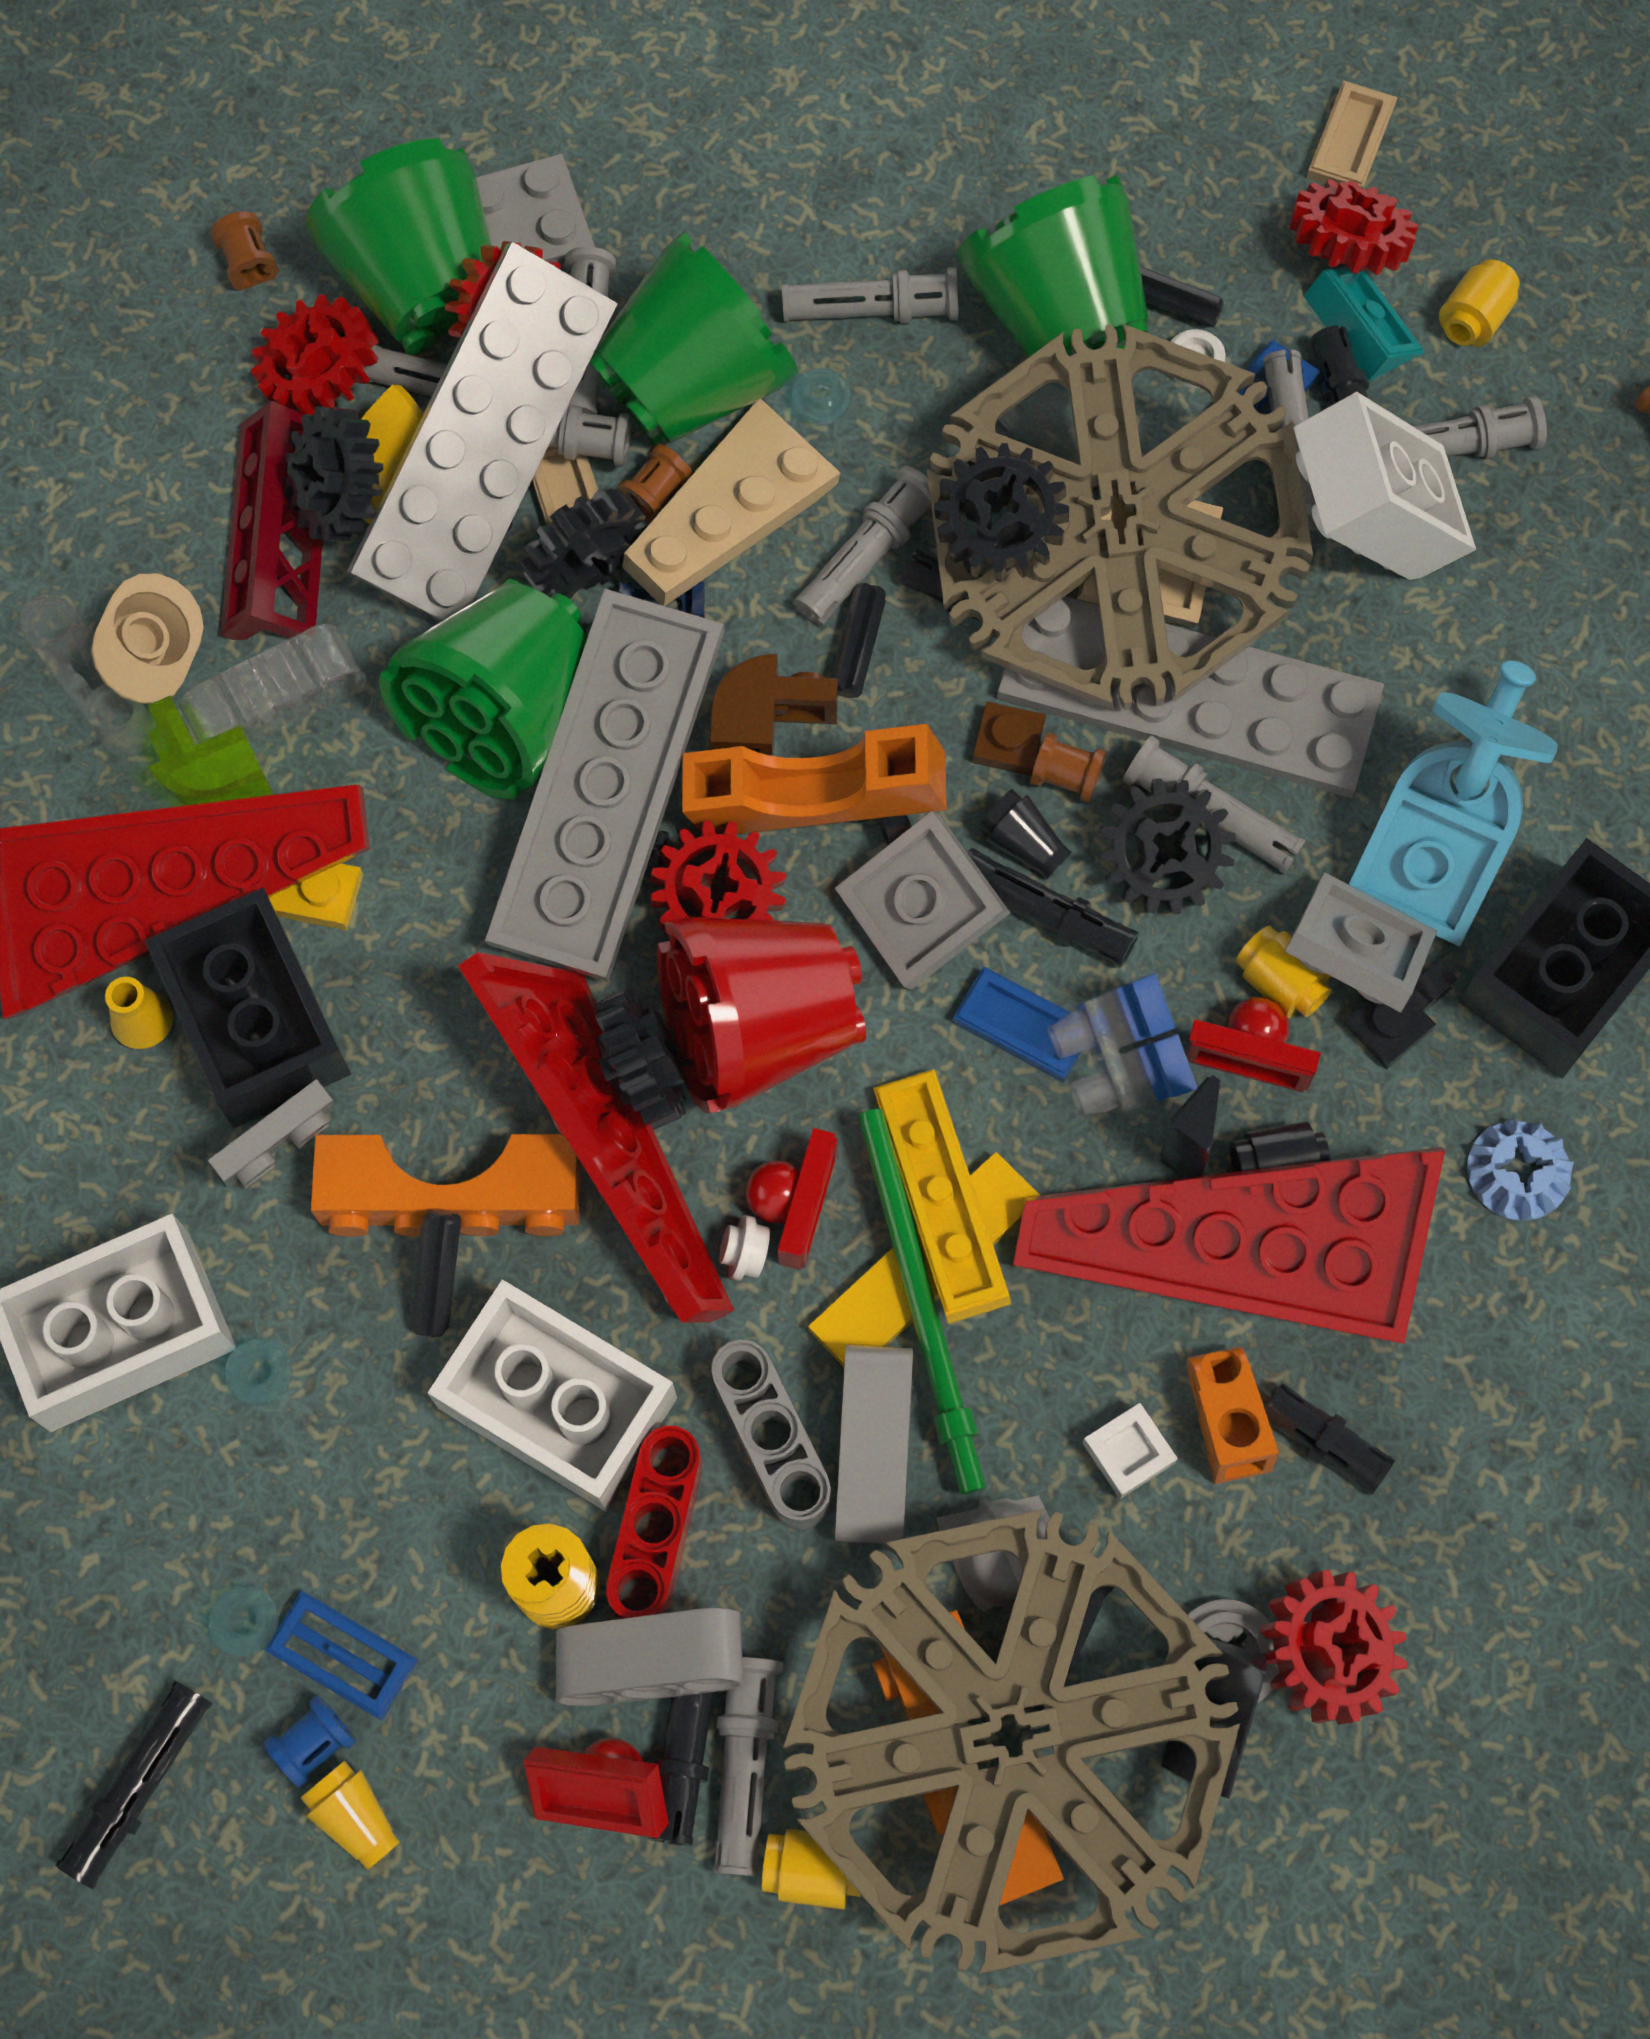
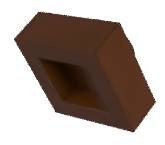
(1009, 738)

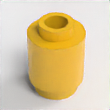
(1480, 303)
(1281, 975)
(803, 1872)

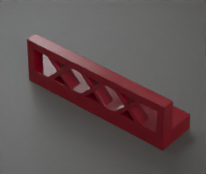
(256, 534)

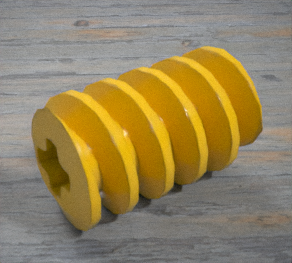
(555, 1548)

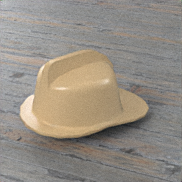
(135, 631)

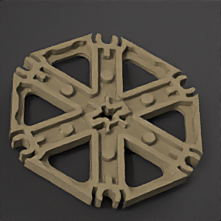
(1171, 533)
(1054, 1788)

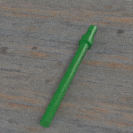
(954, 1423)

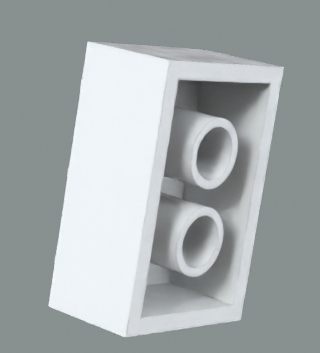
(1382, 488)
(110, 1323)
(553, 1394)

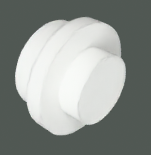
(744, 1248)

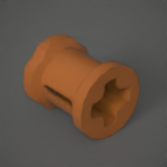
(244, 251)
(656, 480)
(1068, 767)

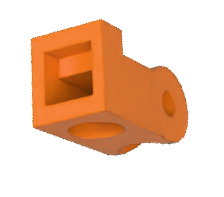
(1231, 1415)

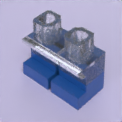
(1132, 1076)

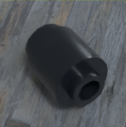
(1279, 1147)

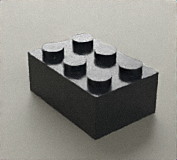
(1568, 960)
(247, 1007)

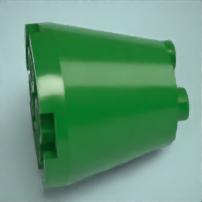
(404, 236)
(1061, 266)
(688, 347)
(489, 685)

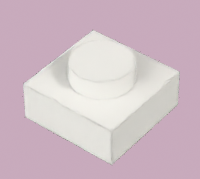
(1130, 1450)

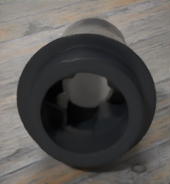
(1024, 833)

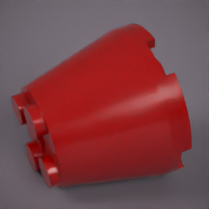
(755, 1003)

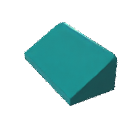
(1374, 328)

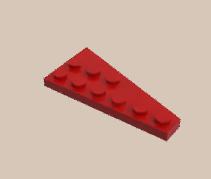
(96, 887)
(553, 1034)
(1285, 1242)

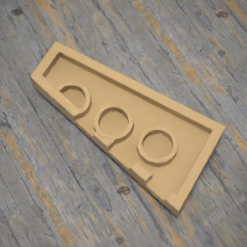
(731, 502)

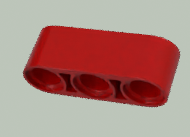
(650, 1494)

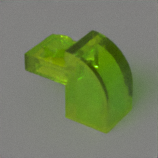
(203, 772)

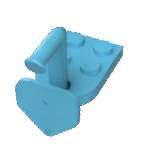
(1447, 841)

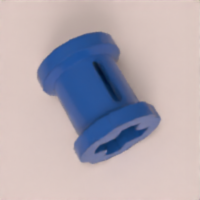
(309, 1742)

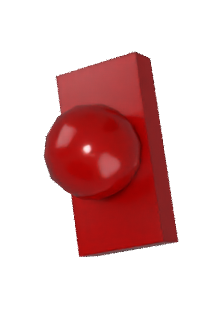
(1253, 1046)
(794, 1197)
(598, 1788)

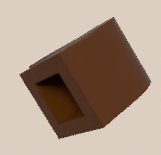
(756, 698)

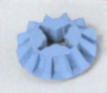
(1501, 1189)

